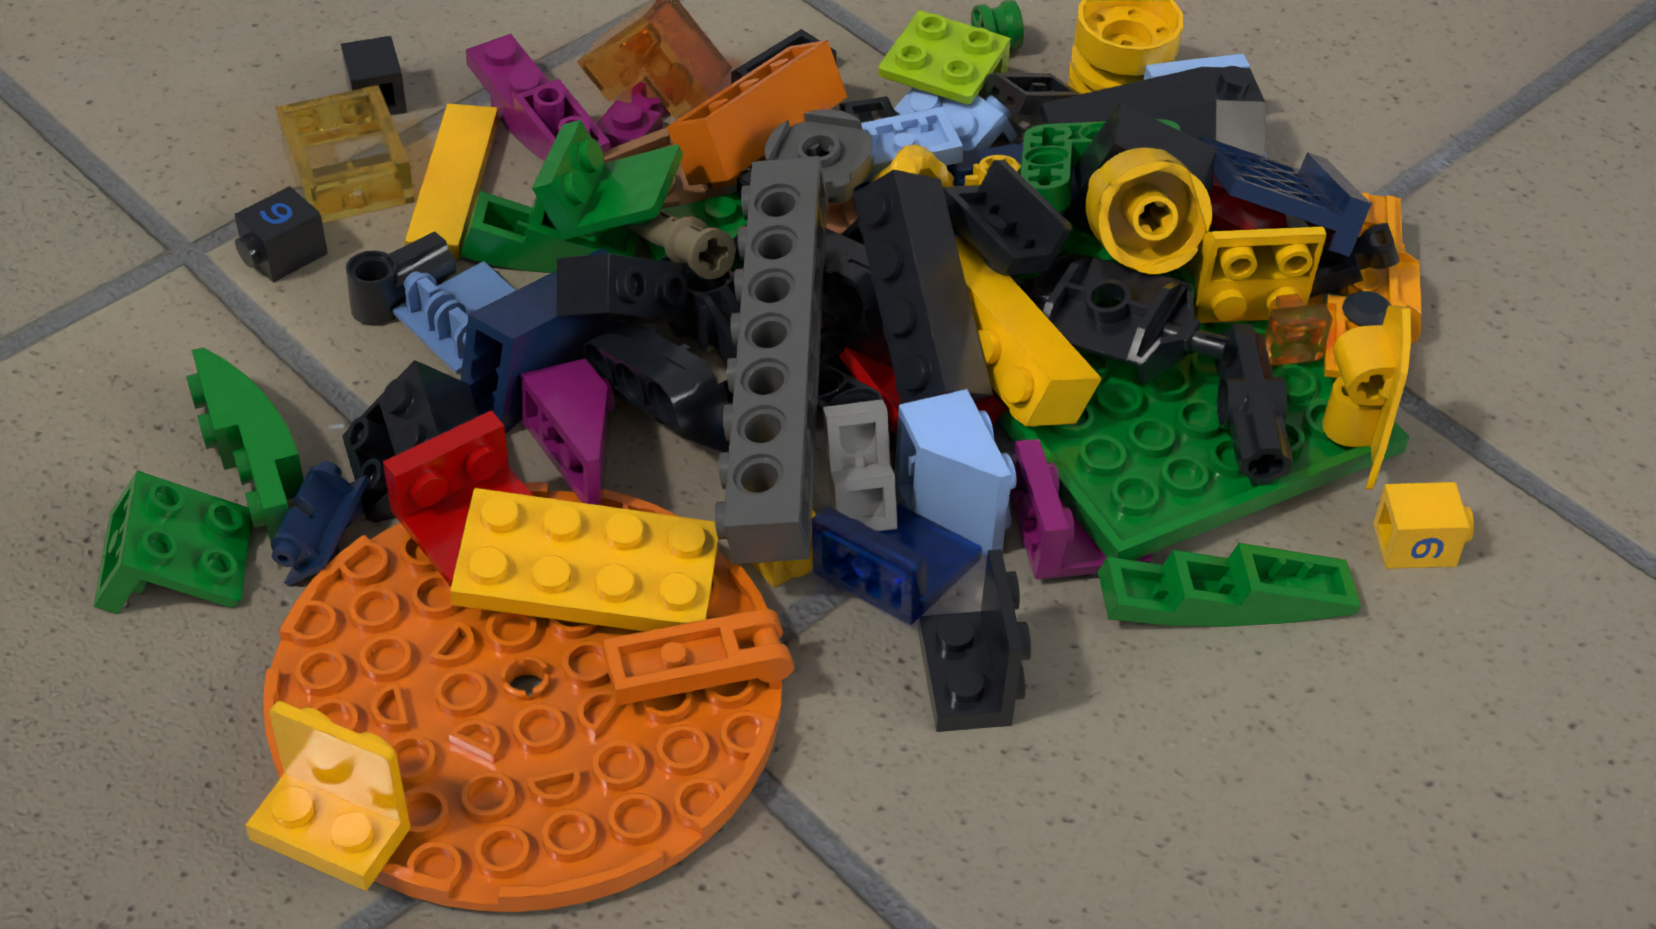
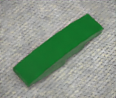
(1243, 590)

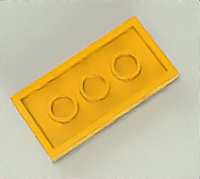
(584, 562)

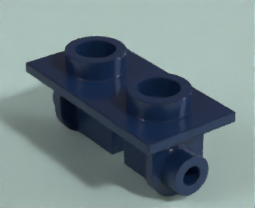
(312, 540)

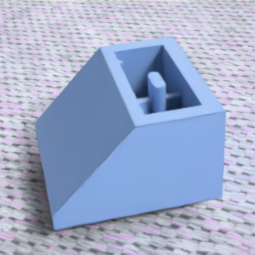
(953, 468)

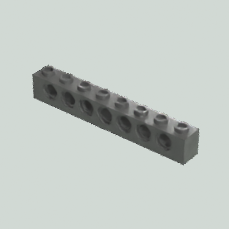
(776, 364)

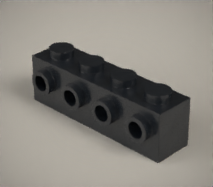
(920, 288)

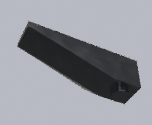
(1202, 100)

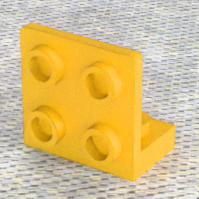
(337, 800)

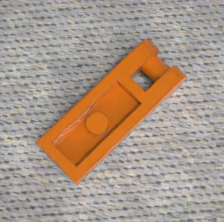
(697, 656)

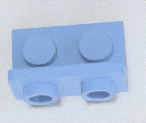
(924, 128)

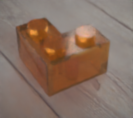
(661, 48)

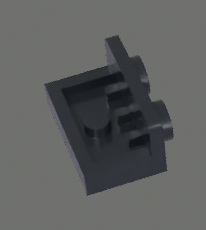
(1007, 221)

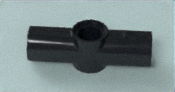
(1253, 407)

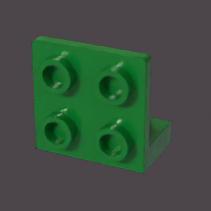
(593, 196)
(175, 541)

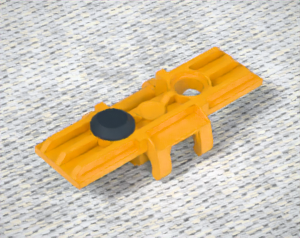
(1369, 299)

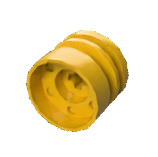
(1119, 40)

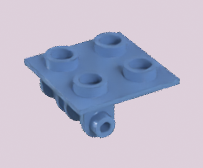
(441, 311)

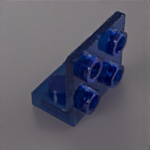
(893, 568)

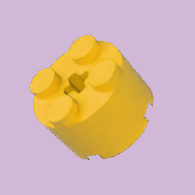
(1176, 220)

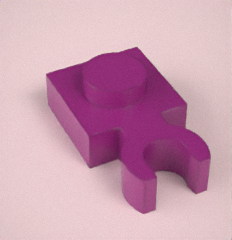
(634, 119)

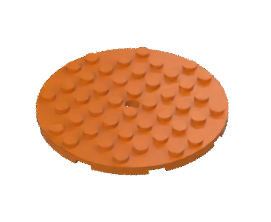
(506, 789)

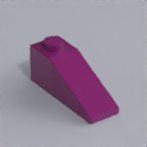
(569, 419)

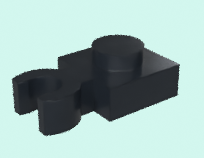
(1372, 249)

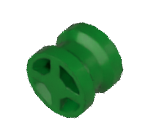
(1002, 20)

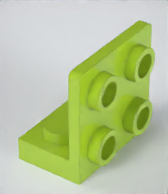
(945, 57)

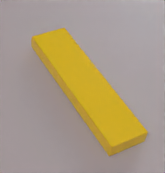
(454, 174)

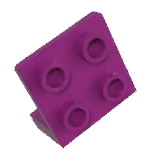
(1048, 529)

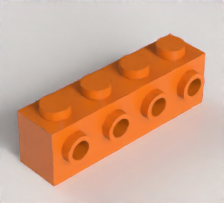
(735, 124)

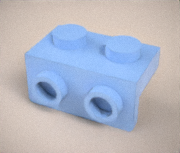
(974, 123)

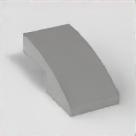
(860, 463)

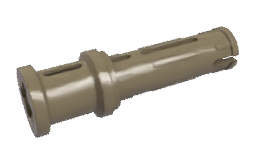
(690, 242)

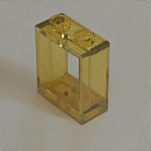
(329, 188)

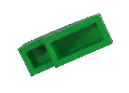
(526, 239)

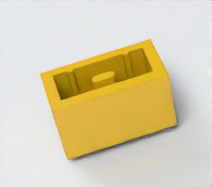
(1246, 269)

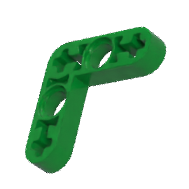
(1051, 154)

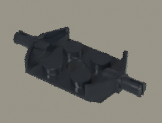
(1147, 329)

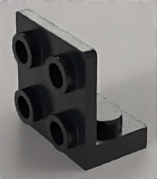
(977, 656)

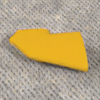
(1370, 386)

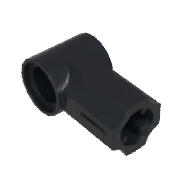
(379, 277)

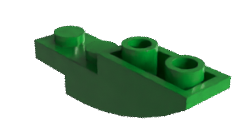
(247, 436)

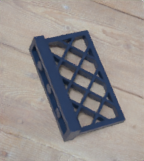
(1311, 193)

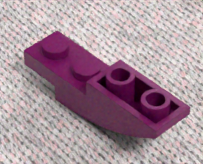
(524, 96)

